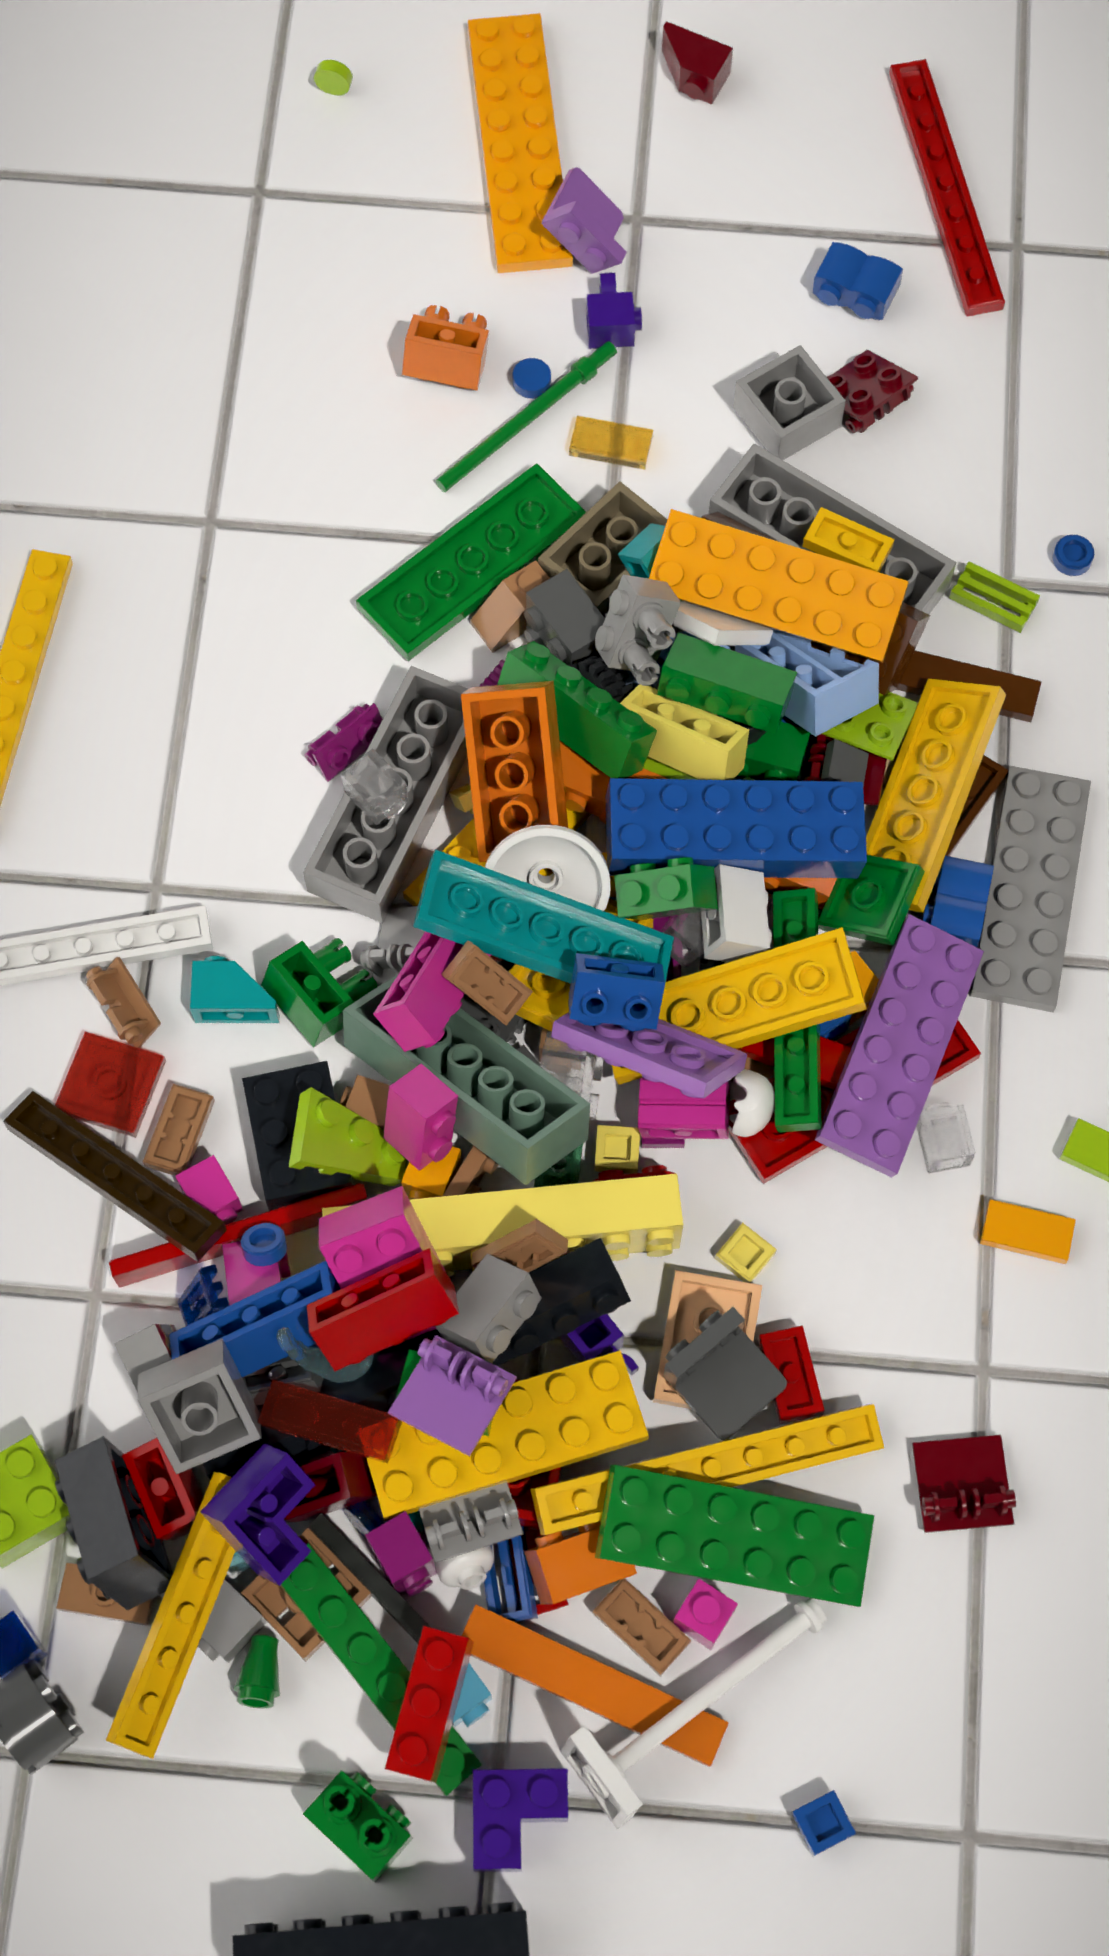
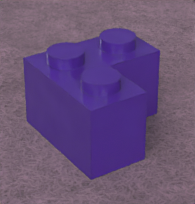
(252, 1513)
(505, 1800)

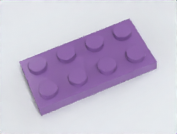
(660, 1055)

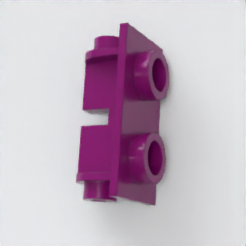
(339, 750)

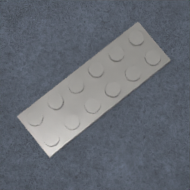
(1031, 889)

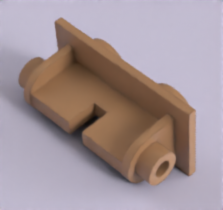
(128, 1006)

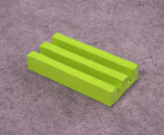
(998, 591)

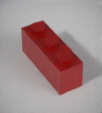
(382, 1309)
(429, 1704)

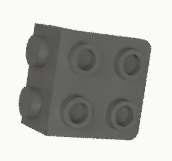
(723, 1374)

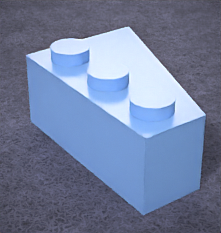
(826, 684)

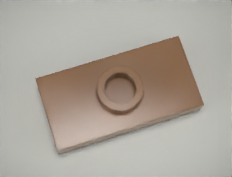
(487, 982)
(178, 1130)
(525, 1247)
(89, 1600)
(641, 1626)

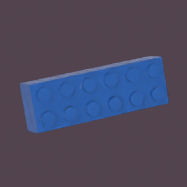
(743, 824)

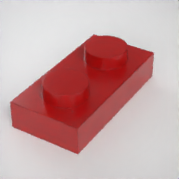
(791, 1356)

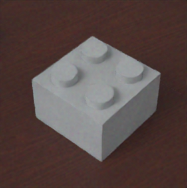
(789, 403)
(199, 1406)

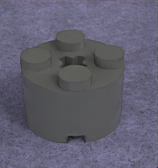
(33, 1718)

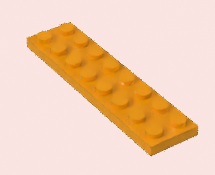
(517, 139)

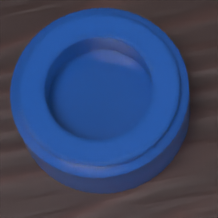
(531, 377)
(1073, 555)
(264, 1244)

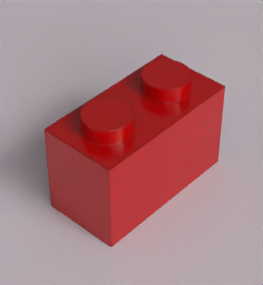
(167, 1497)

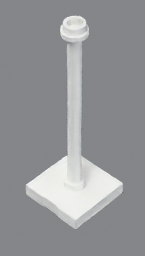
(605, 1773)

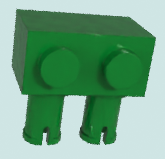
(309, 993)
(359, 1825)

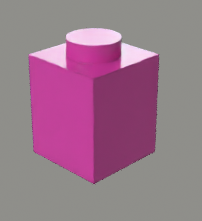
(211, 1189)
(705, 1614)

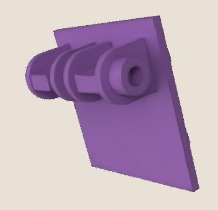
(452, 1394)

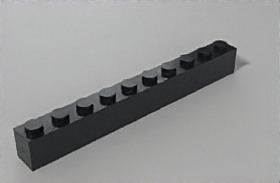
(572, 1294)

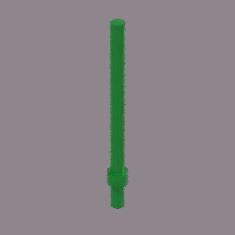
(581, 372)

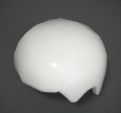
(753, 1102)

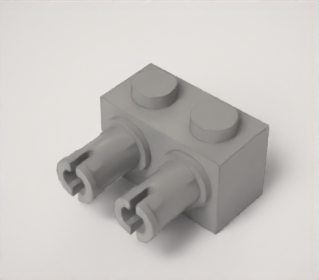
(638, 627)

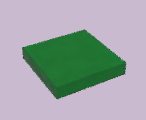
(873, 903)

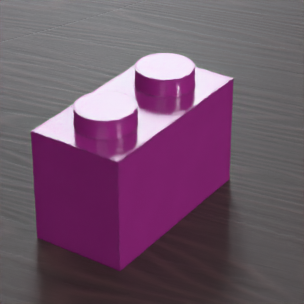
(402, 1555)

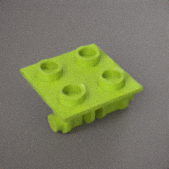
(879, 727)

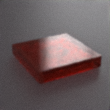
(110, 1084)

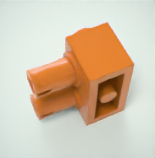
(446, 349)

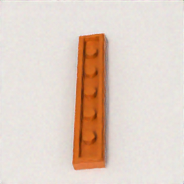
(588, 1683)

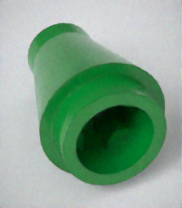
(259, 1675)

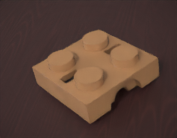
(272, 1601)

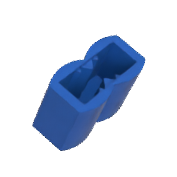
(857, 281)
(960, 898)

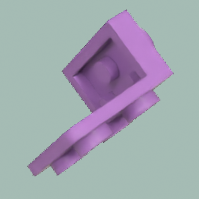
(585, 222)

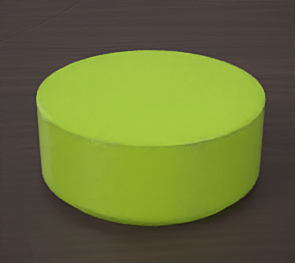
(333, 77)

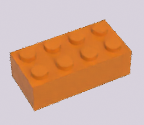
(513, 760)

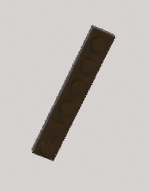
(115, 1176)

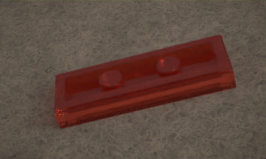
(329, 1421)

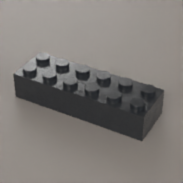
(454, 1933)

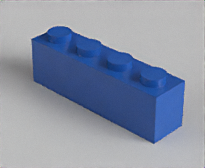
(253, 1323)

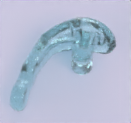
(314, 1360)

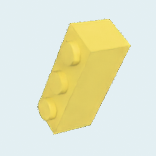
(690, 737)

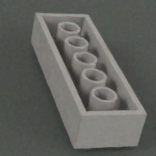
(785, 501)
(426, 746)

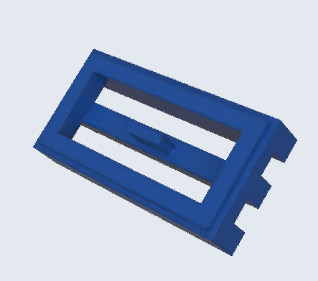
(525, 1582)

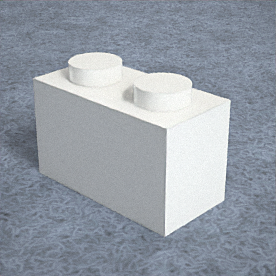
(741, 921)

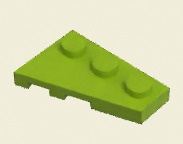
(342, 1142)

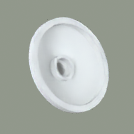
(575, 862)

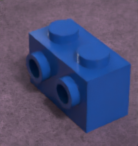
(616, 992)

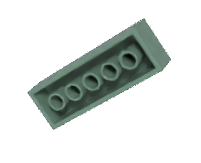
(504, 1098)

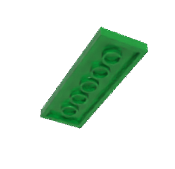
(469, 562)
(734, 1536)

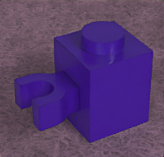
(611, 315)
(597, 1339)

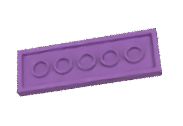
(899, 1046)

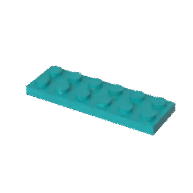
(527, 921)

